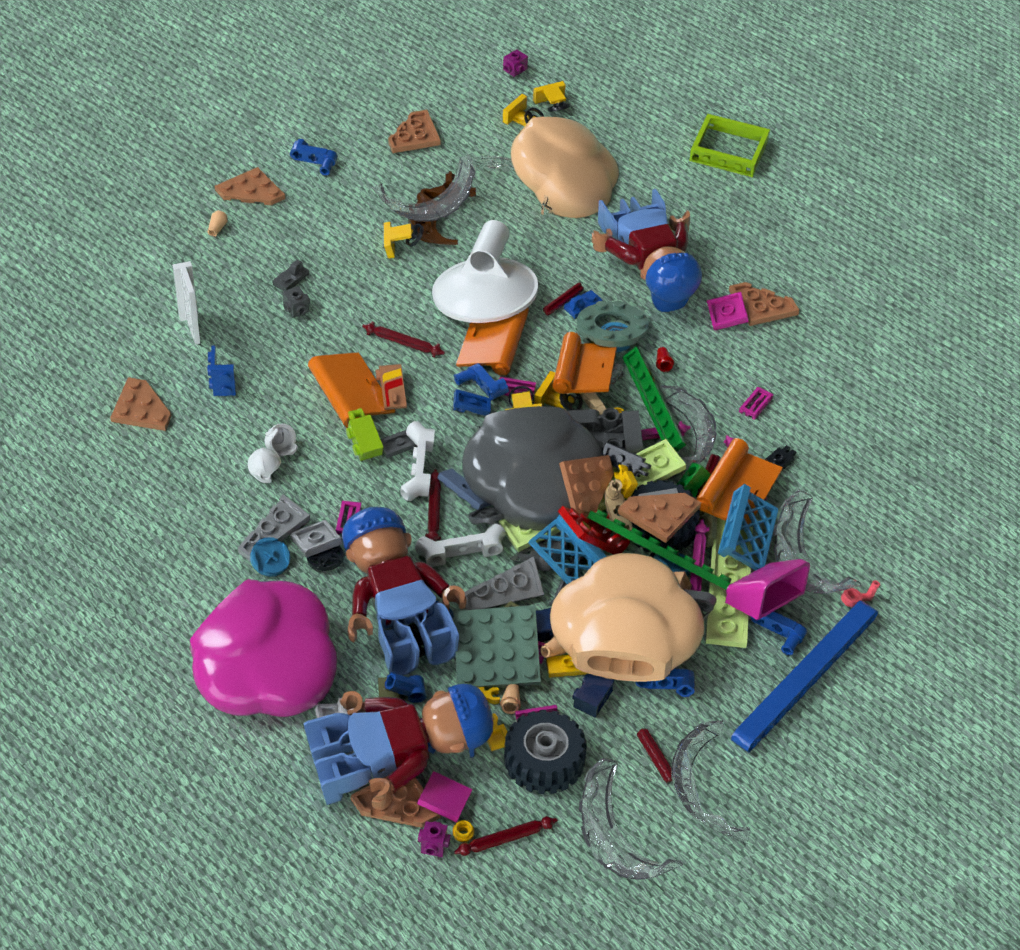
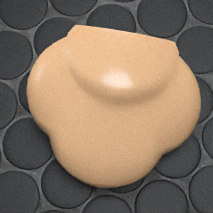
(564, 164)
(627, 619)

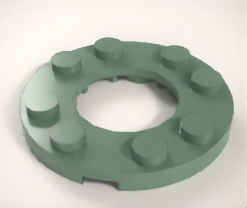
(588, 329)

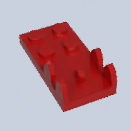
(593, 532)

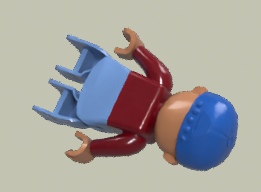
(648, 241)
(399, 592)
(393, 739)

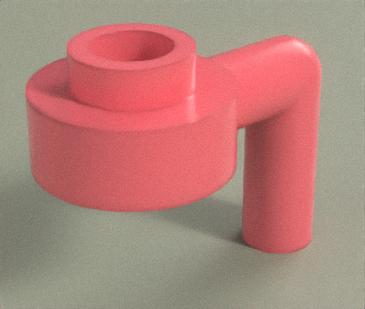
(852, 596)

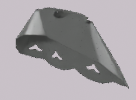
(541, 564)

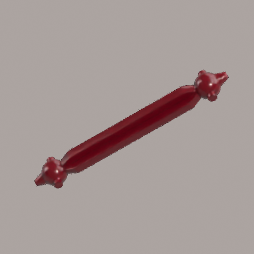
(403, 339)
(434, 507)
(505, 836)

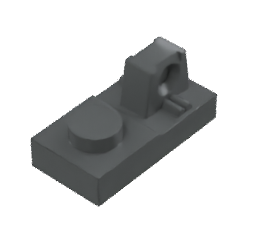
(291, 276)

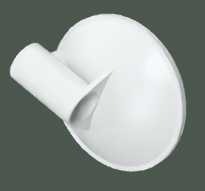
(485, 284)

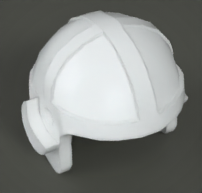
(281, 439)
(263, 464)

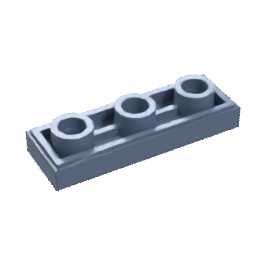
(459, 485)

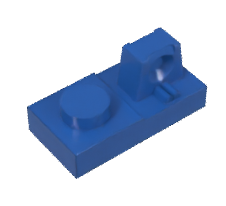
(579, 302)
(471, 402)

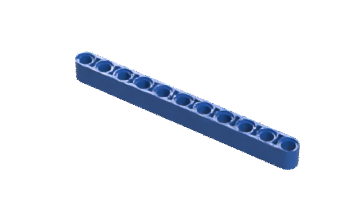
(803, 676)

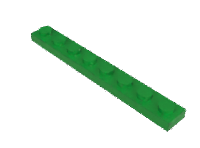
(653, 399)
(654, 545)

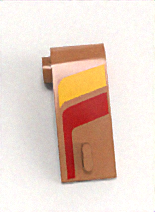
(392, 386)

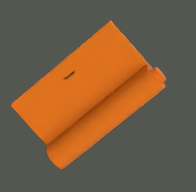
(493, 343)
(582, 368)
(348, 384)
(733, 471)

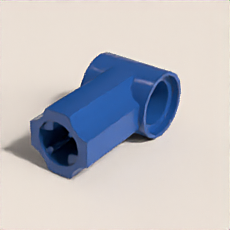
(410, 686)

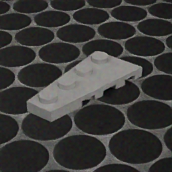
(279, 523)
(513, 585)

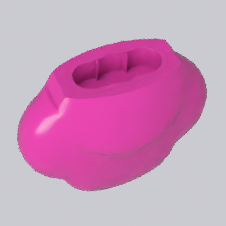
(265, 651)

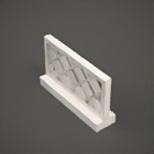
(186, 297)

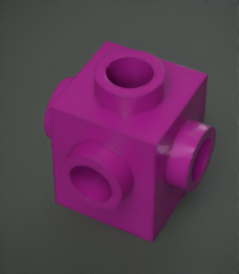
(515, 62)
(434, 838)

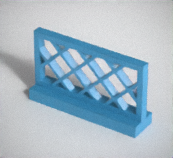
(736, 522)
(585, 549)

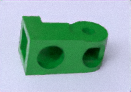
(694, 478)

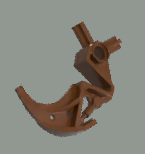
(430, 232)

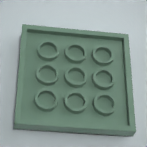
(497, 647)

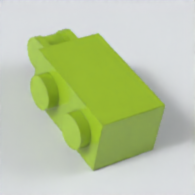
(363, 435)

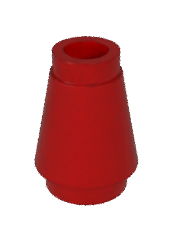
(664, 360)

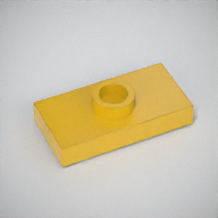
(562, 666)

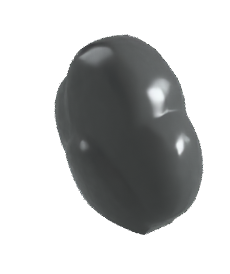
(517, 461)

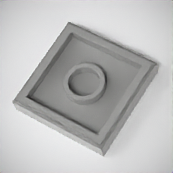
(316, 538)

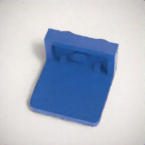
(222, 376)

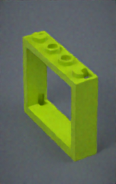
(723, 160)

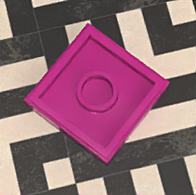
(727, 311)
(444, 796)

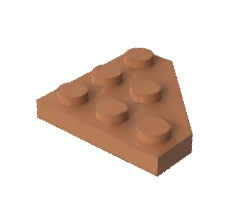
(414, 133)
(250, 188)
(763, 304)
(140, 406)
(586, 481)
(660, 514)
(402, 808)

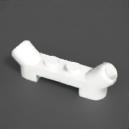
(420, 483)
(438, 551)

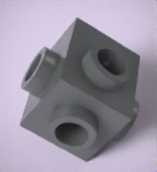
(296, 301)

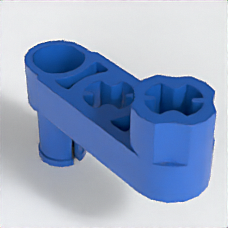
(303, 152)
(476, 372)
(786, 627)
(679, 679)

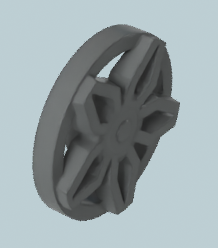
(485, 515)

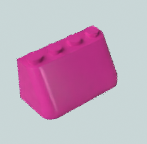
(769, 587)

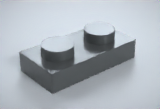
(397, 444)

